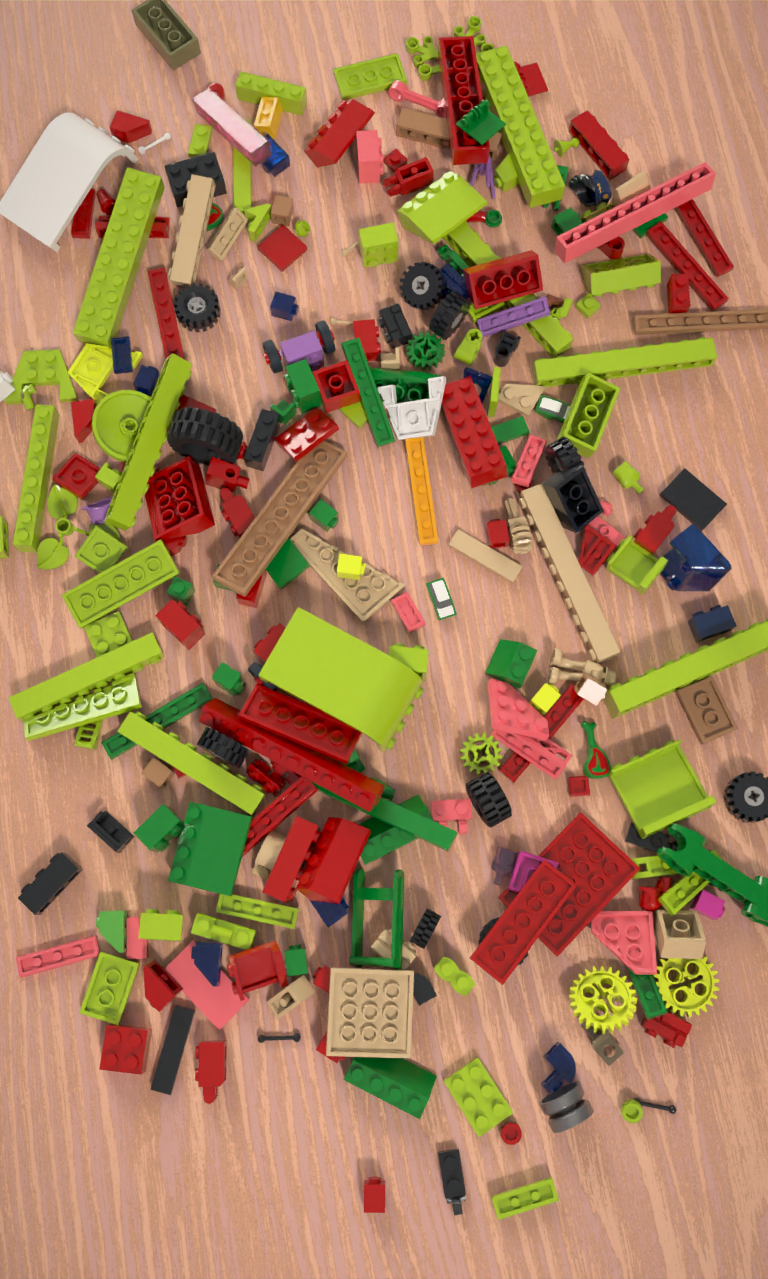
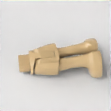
(590, 667)

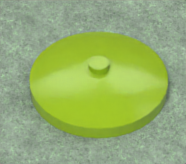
(118, 422)

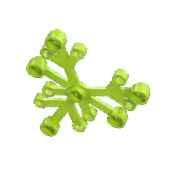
(429, 52)

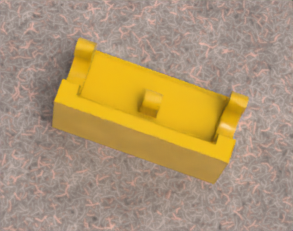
(269, 116)

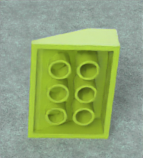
(441, 208)

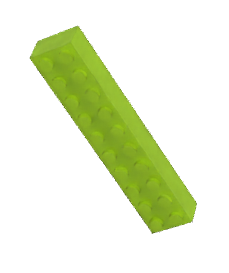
(522, 133)
(119, 258)
(687, 669)

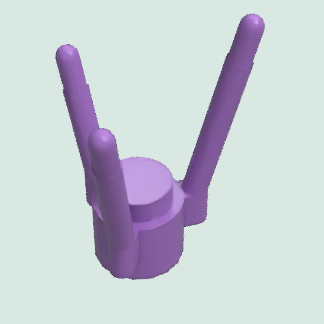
(485, 169)

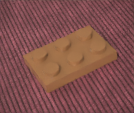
(706, 710)

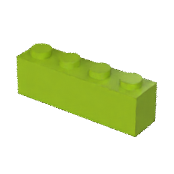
(253, 87)

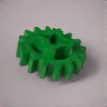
(434, 353)

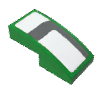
(552, 408)
(441, 598)

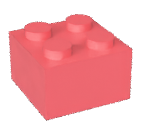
(369, 156)

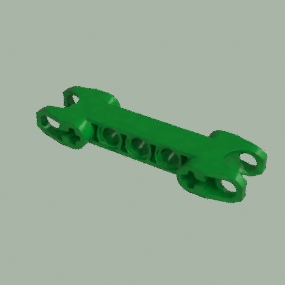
(694, 858)

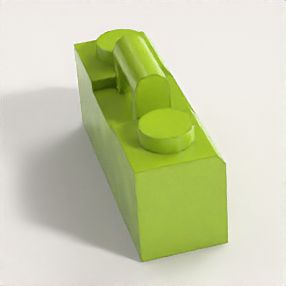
(224, 931)

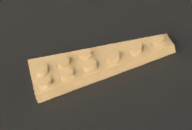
(361, 596)

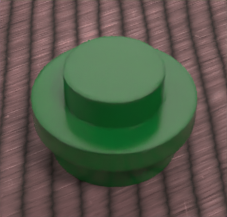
(493, 218)

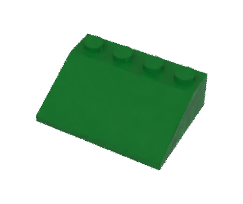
(210, 849)

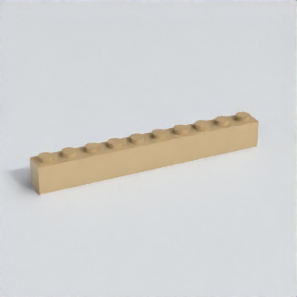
(569, 574)

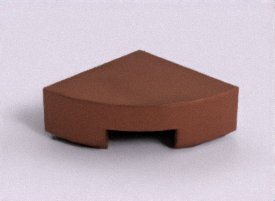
(554, 300)

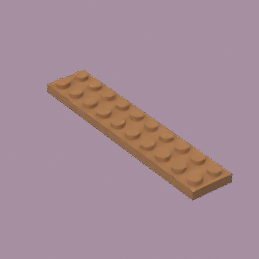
(278, 518)

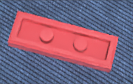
(528, 461)

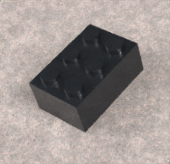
(204, 165)

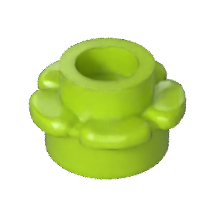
(302, 228)

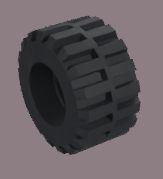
(489, 799)

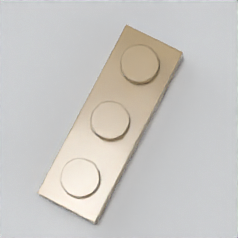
(227, 234)

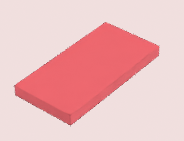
(215, 1002)

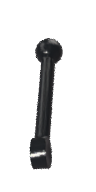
(296, 1037)
(672, 1109)

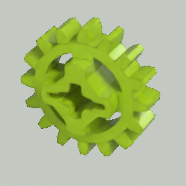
(488, 759)

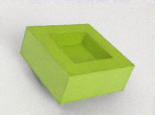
(588, 306)

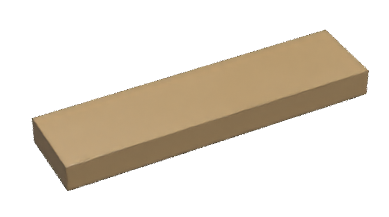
(485, 556)

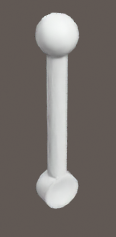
(142, 150)

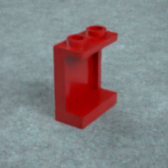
(256, 968)

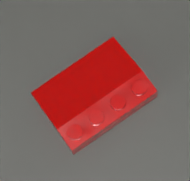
(178, 501)

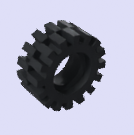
(425, 928)

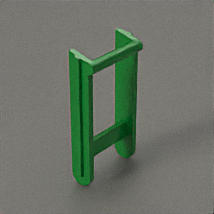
(393, 894)

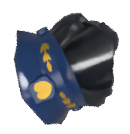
(591, 188)

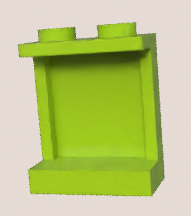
(635, 565)

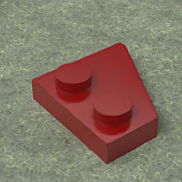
(594, 550)

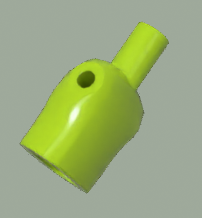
(628, 477)

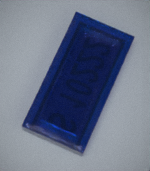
(122, 355)

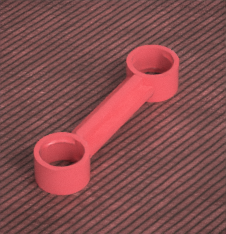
(416, 98)

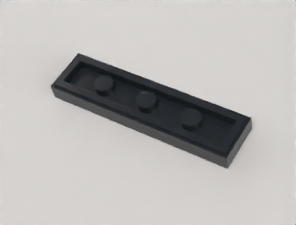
(173, 1050)

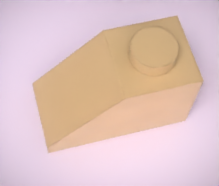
(290, 997)

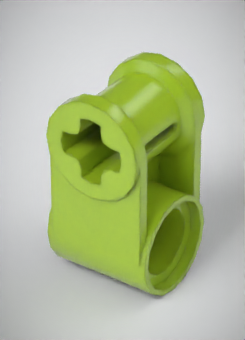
(468, 348)

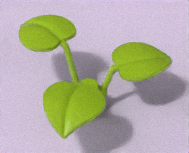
(60, 504)

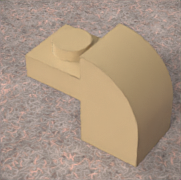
(268, 854)

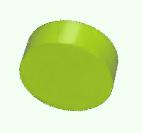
(632, 1111)

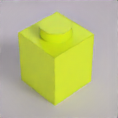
(350, 567)
(545, 698)

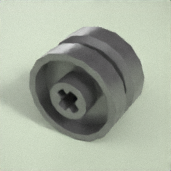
(566, 1107)

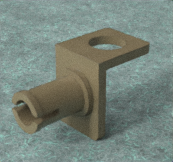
(600, 1041)

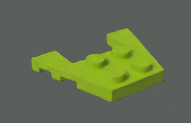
(42, 369)

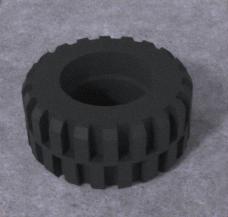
(204, 435)

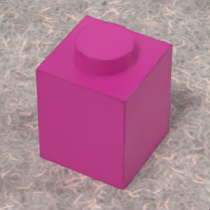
(708, 905)

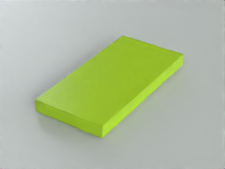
(369, 76)

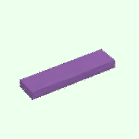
(514, 317)

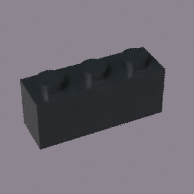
(262, 440)
(49, 883)

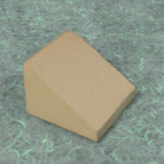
(238, 278)

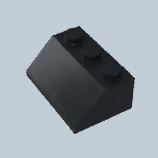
(573, 498)

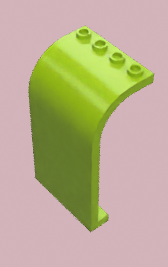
(343, 677)

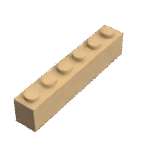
(192, 231)

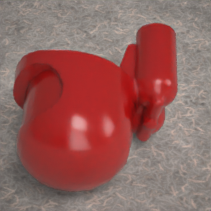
(649, 895)

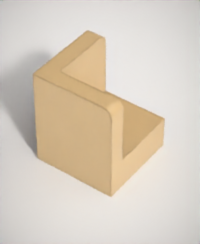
(391, 361)

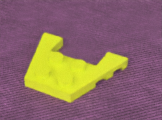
(94, 367)

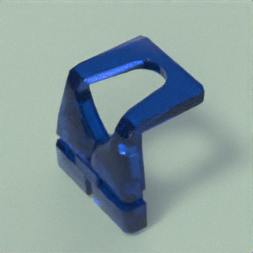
(481, 379)

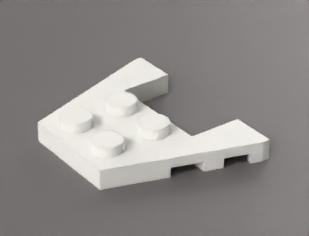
(414, 417)

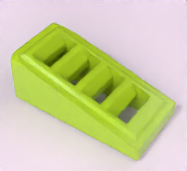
(92, 745)

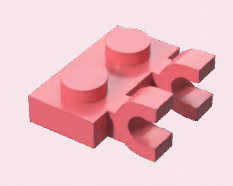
(452, 811)

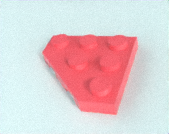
(513, 712)
(629, 938)

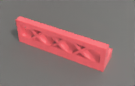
(534, 752)

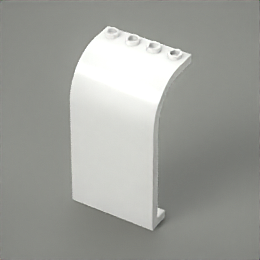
(59, 176)

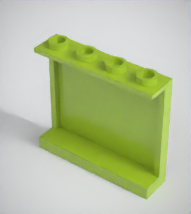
(659, 789)

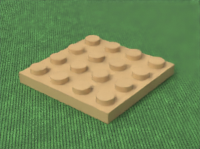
(370, 1013)

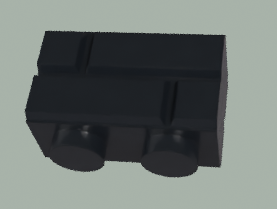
(395, 326)

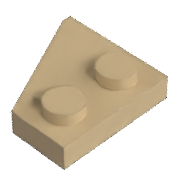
(521, 397)

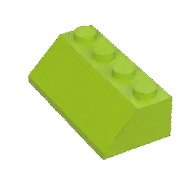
(621, 274)

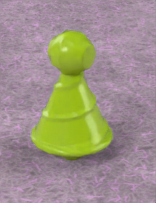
(562, 146)

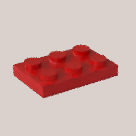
(306, 434)

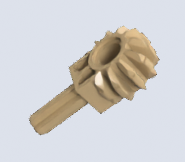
(518, 529)

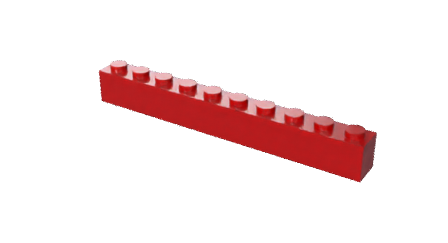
(295, 757)

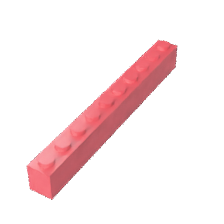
(634, 212)

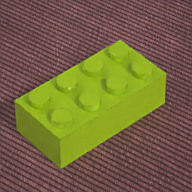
(589, 414)

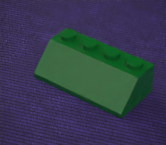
(387, 838)
(393, 1082)

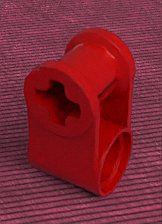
(608, 248)

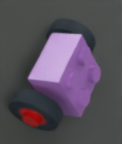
(300, 348)

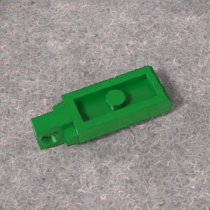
(453, 259)

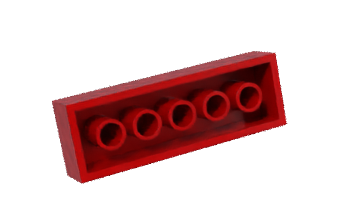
(472, 433)

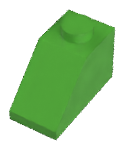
(113, 928)

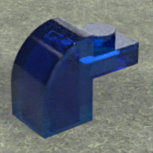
(564, 1067)

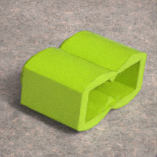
(458, 979)

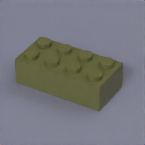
(166, 32)

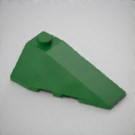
(409, 384)

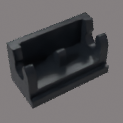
(110, 831)

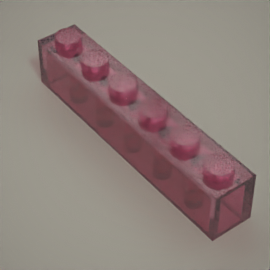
(232, 126)

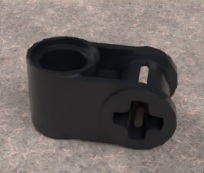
(507, 346)

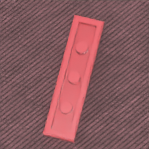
(58, 956)

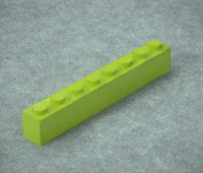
(36, 479)
(86, 677)
(192, 763)

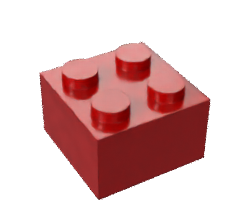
(337, 386)
(180, 624)
(125, 1049)

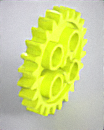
(691, 1000)
(586, 1006)

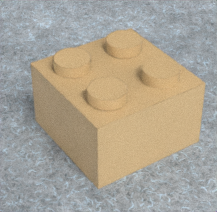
(679, 934)

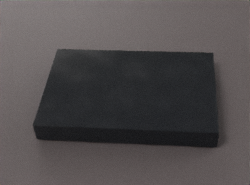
(693, 499)

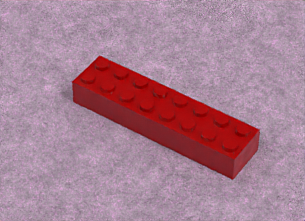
(461, 93)

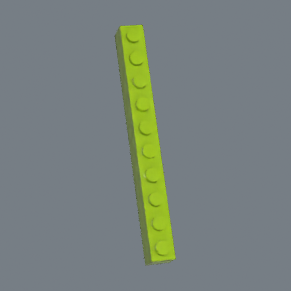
(474, 252)
(625, 362)
(148, 443)

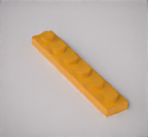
(421, 491)

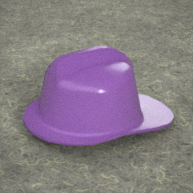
(98, 510)

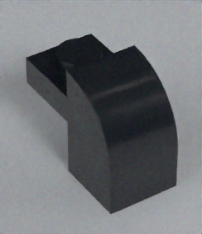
(422, 989)

